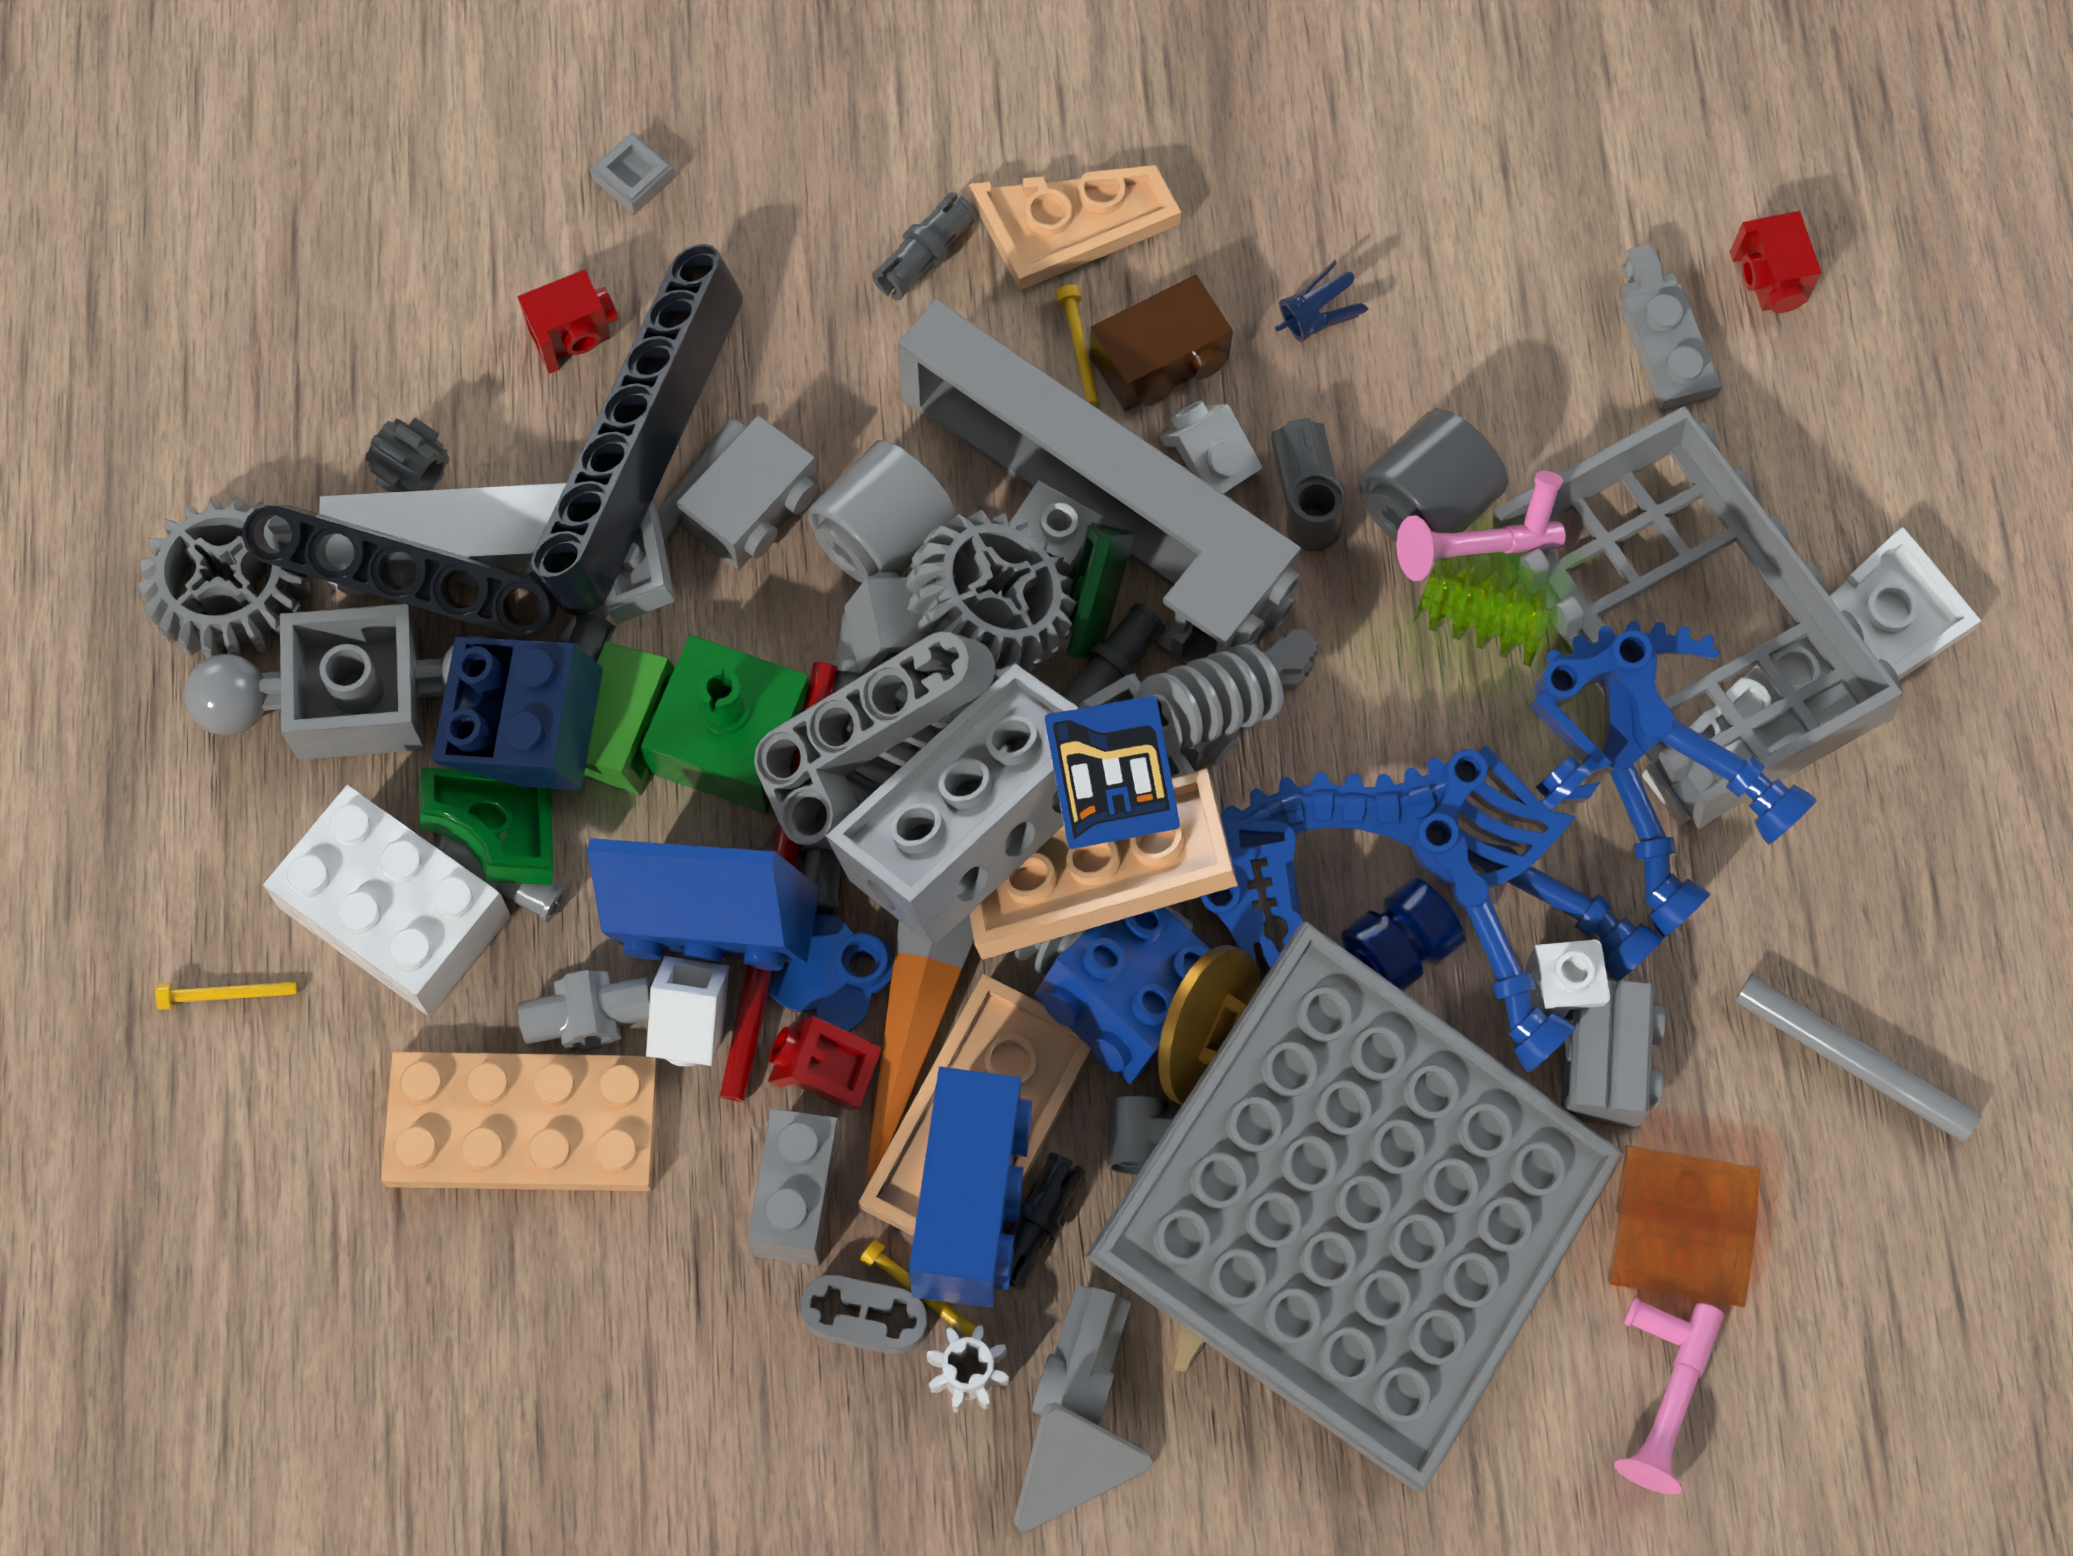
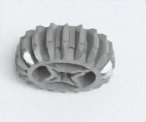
(990, 564)
(196, 615)

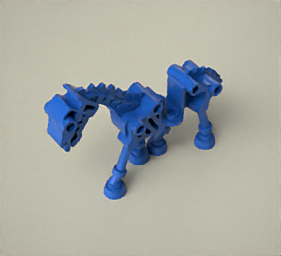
(1427, 812)

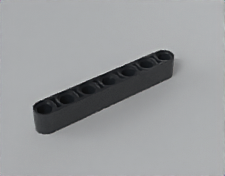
(637, 431)

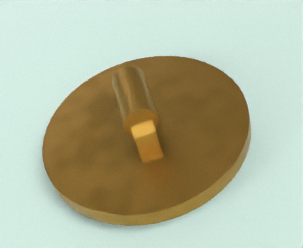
(1203, 1016)

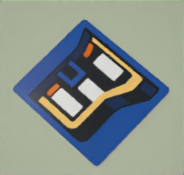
(1112, 772)

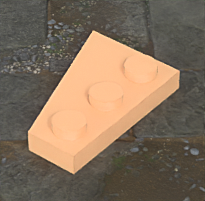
(1067, 223)

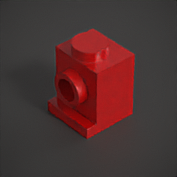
(1777, 261)
(567, 317)

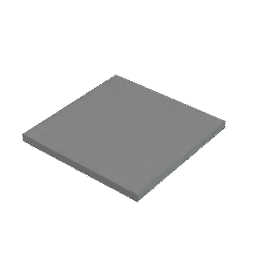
(1357, 1206)

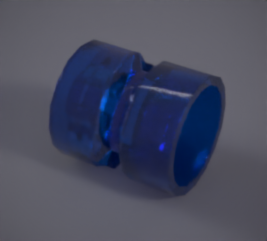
(1410, 932)

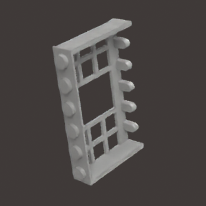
(1768, 548)

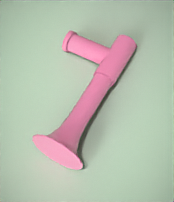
(1421, 547)
(1653, 1462)

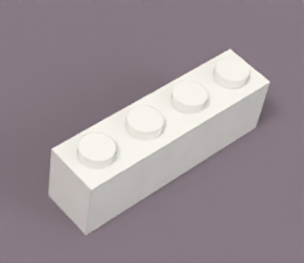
(478, 523)

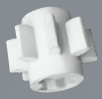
(957, 1353)

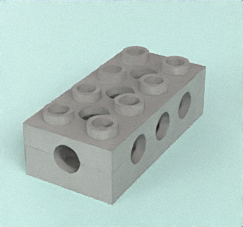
(959, 810)

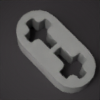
(867, 1298)

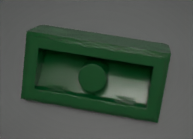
(1096, 586)

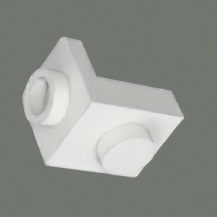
(1212, 445)
(1568, 976)

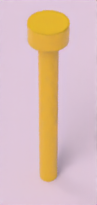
(1069, 297)
(167, 996)
(875, 1255)

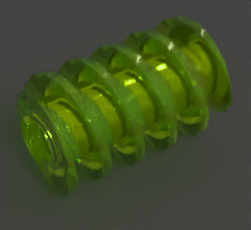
(1485, 609)

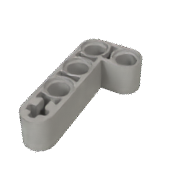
(876, 729)

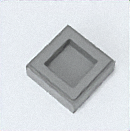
(633, 173)

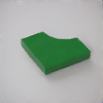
(496, 821)

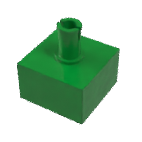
(715, 718)

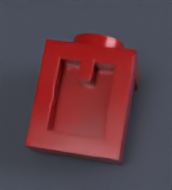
(823, 1061)

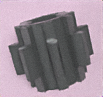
(407, 456)

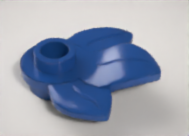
(827, 980)

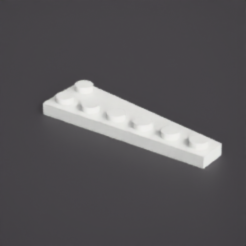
(1905, 619)

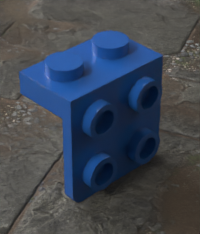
(1119, 986)

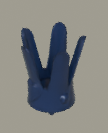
(1302, 309)

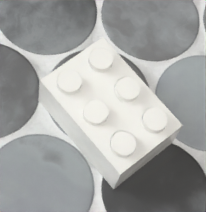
(388, 900)

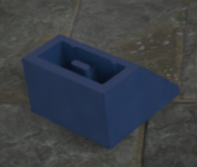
(519, 711)

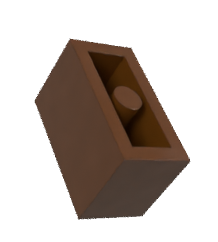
(1161, 344)

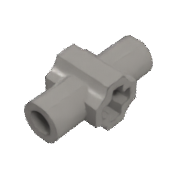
(585, 1010)

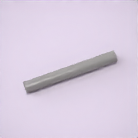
(1858, 1058)

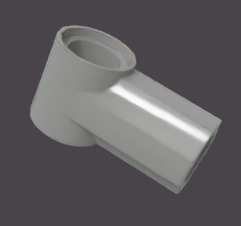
(1082, 1364)

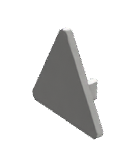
(1072, 1465)

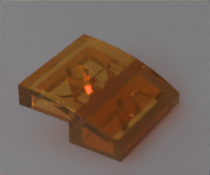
(1685, 1226)

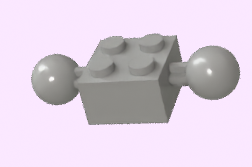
(343, 685)

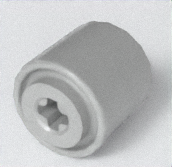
(879, 512)

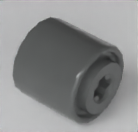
(1435, 472)

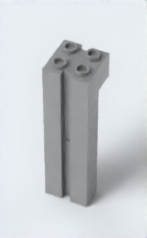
(1223, 563)

